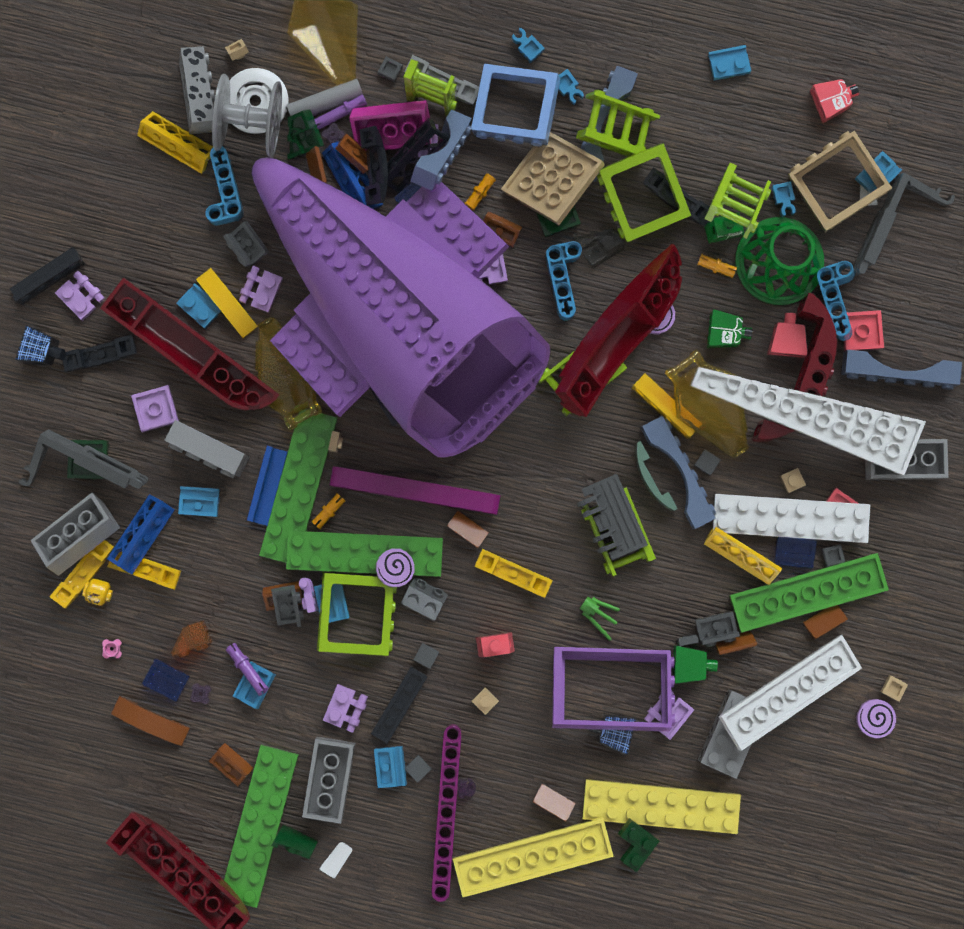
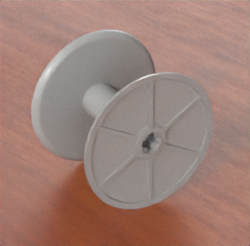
(227, 113)

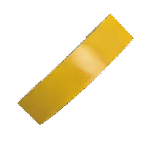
(227, 303)
(83, 572)
(153, 572)
(513, 573)

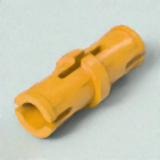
(480, 191)
(717, 266)
(328, 511)

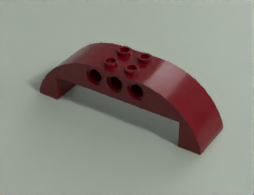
(822, 347)
(180, 872)

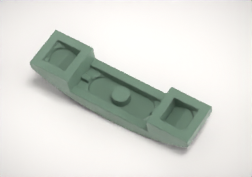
(641, 456)

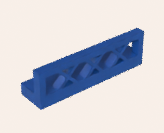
(347, 177)
(267, 485)
(142, 536)

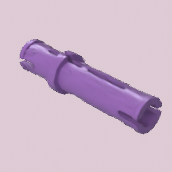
(340, 111)
(246, 668)

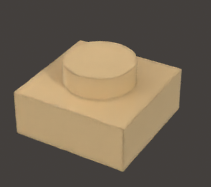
(237, 50)
(335, 442)
(792, 480)
(894, 688)
(485, 700)

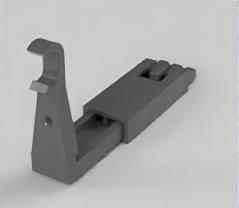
(884, 218)
(85, 457)

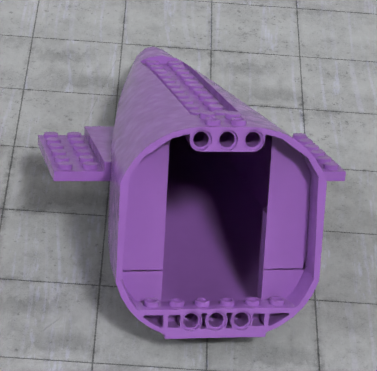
(401, 309)

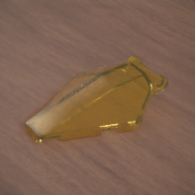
(327, 35)
(283, 378)
(706, 414)

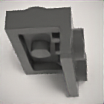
(246, 244)
(424, 598)
(286, 605)
(716, 628)

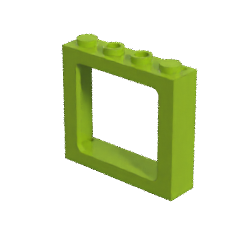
(610, 195)
(324, 645)

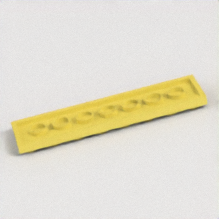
(661, 806)
(532, 857)

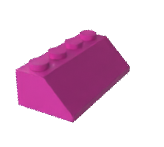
(394, 121)

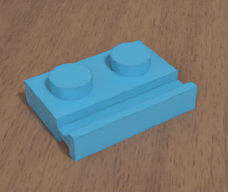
(729, 62)
(887, 167)
(199, 306)
(199, 501)
(338, 603)
(247, 693)
(390, 767)

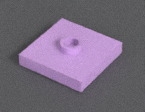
(154, 408)

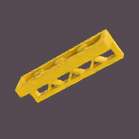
(173, 143)
(661, 402)
(742, 555)

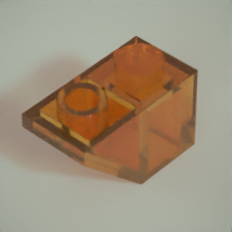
(192, 637)

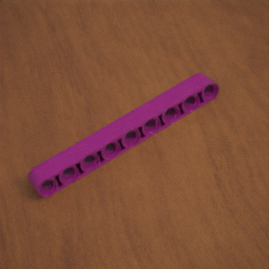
(414, 490)
(442, 821)

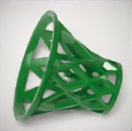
(772, 297)

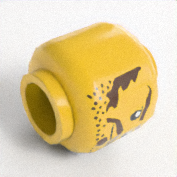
(97, 592)

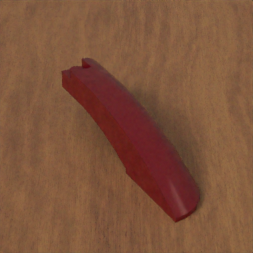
(619, 332)
(187, 348)

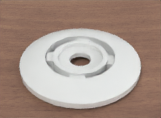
(241, 95)

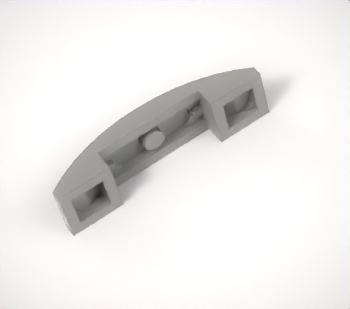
(465, 91)

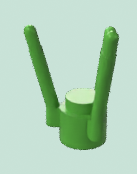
(590, 607)

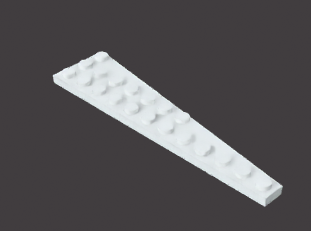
(859, 430)

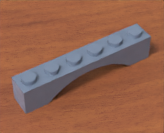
(620, 88)
(433, 167)
(862, 364)
(696, 508)

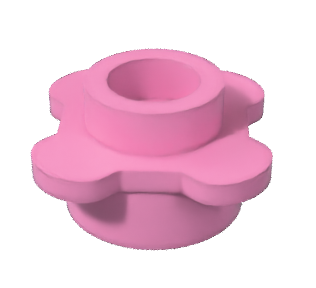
(106, 648)

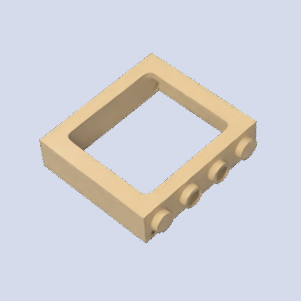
(846, 140)

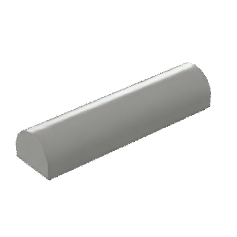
(327, 99)

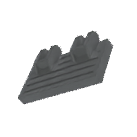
(615, 516)

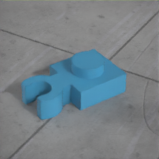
(529, 47)
(568, 86)
(784, 195)

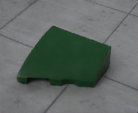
(302, 134)
(295, 842)

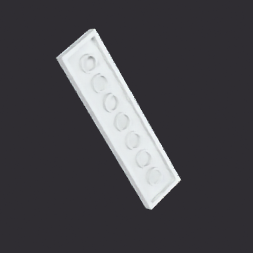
(792, 518)
(790, 692)

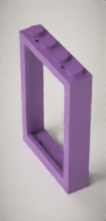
(605, 654)

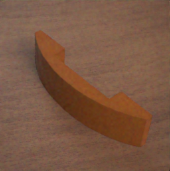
(150, 721)

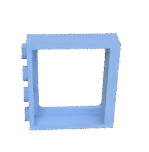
(500, 133)

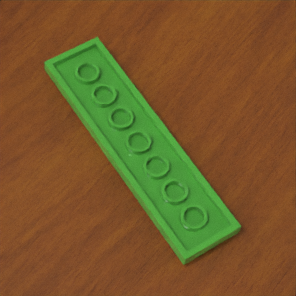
(298, 483)
(359, 552)
(808, 592)
(260, 823)

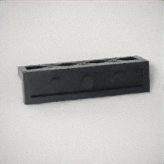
(410, 149)
(46, 276)

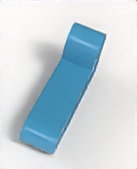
(223, 185)
(563, 282)
(837, 302)

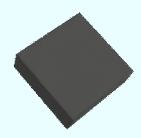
(390, 69)
(707, 462)
(833, 555)
(685, 640)
(426, 655)
(418, 768)

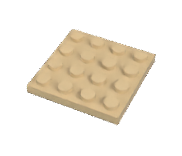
(553, 178)

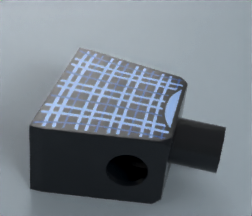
(38, 348)
(615, 739)

